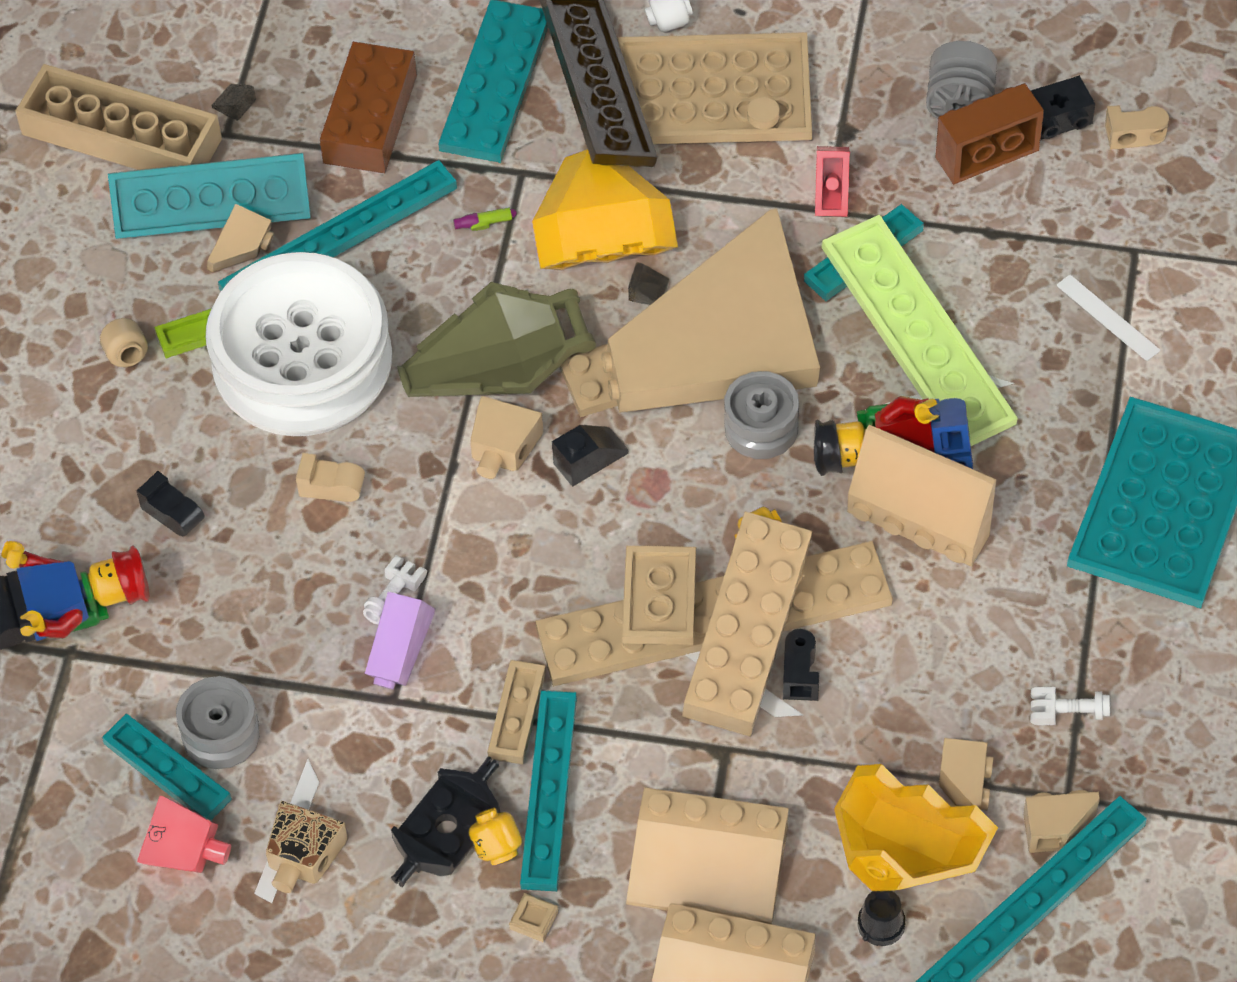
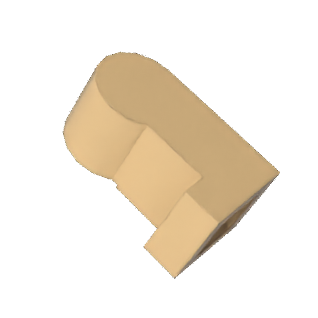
(1135, 127)
(328, 479)

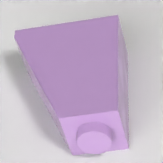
(398, 639)

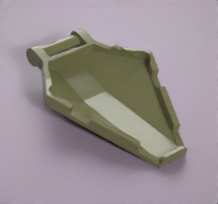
(497, 345)

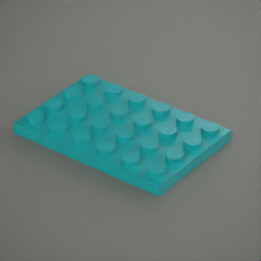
(1161, 504)

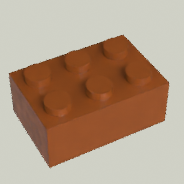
(989, 133)

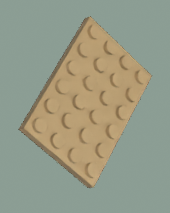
(703, 84)

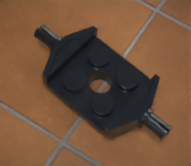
(454, 798)

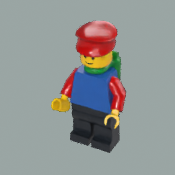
(51, 601)

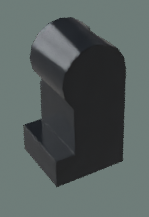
(169, 505)
(798, 658)

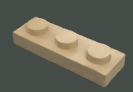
(516, 712)

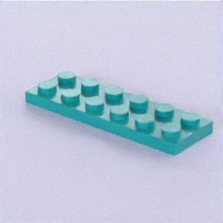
(494, 81)
(206, 193)

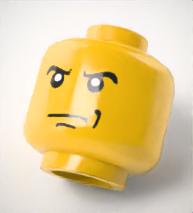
(495, 836)

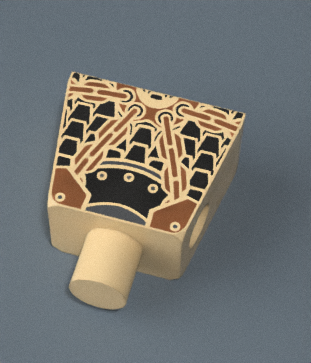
(302, 845)

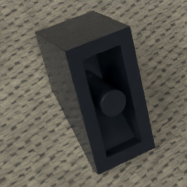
(586, 451)

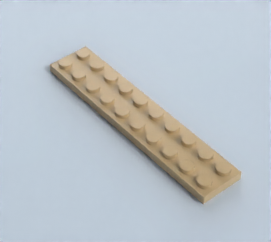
(829, 588)

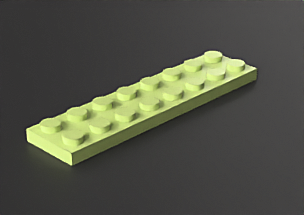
(916, 325)

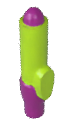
(482, 220)

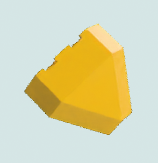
(600, 215)
(907, 833)

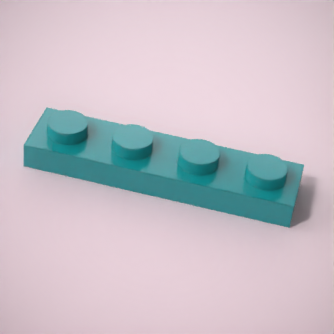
(825, 278)
(166, 767)

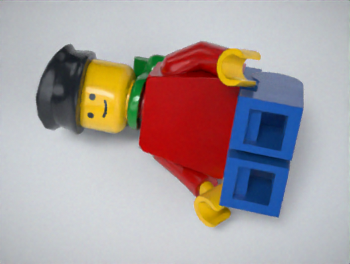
(924, 422)

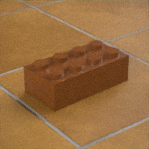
(368, 107)

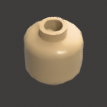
(123, 342)

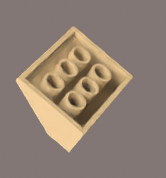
(921, 496)
(707, 854)
(728, 948)

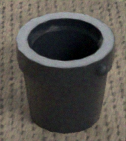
(881, 918)

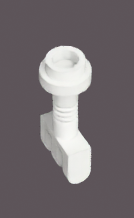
(399, 579)
(1046, 705)

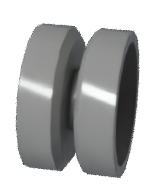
(761, 415)
(218, 722)

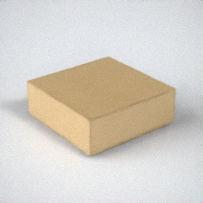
(533, 917)

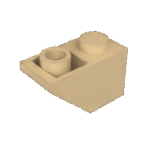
(963, 772)
(1057, 818)

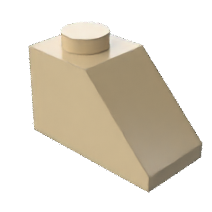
(240, 239)

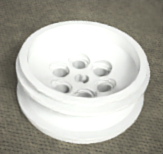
(276, 303)

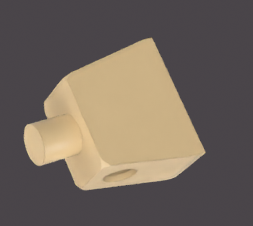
(503, 436)

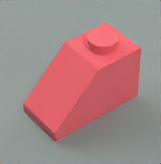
(832, 181)

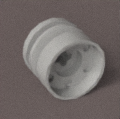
(959, 76)

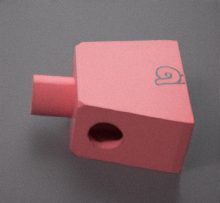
(181, 839)

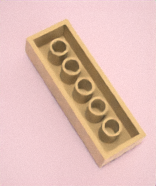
(115, 122)
(747, 624)

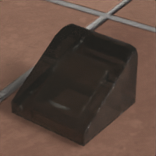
(235, 100)
(646, 285)

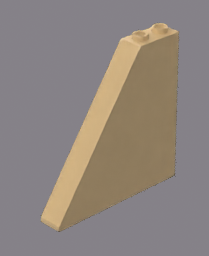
(715, 325)

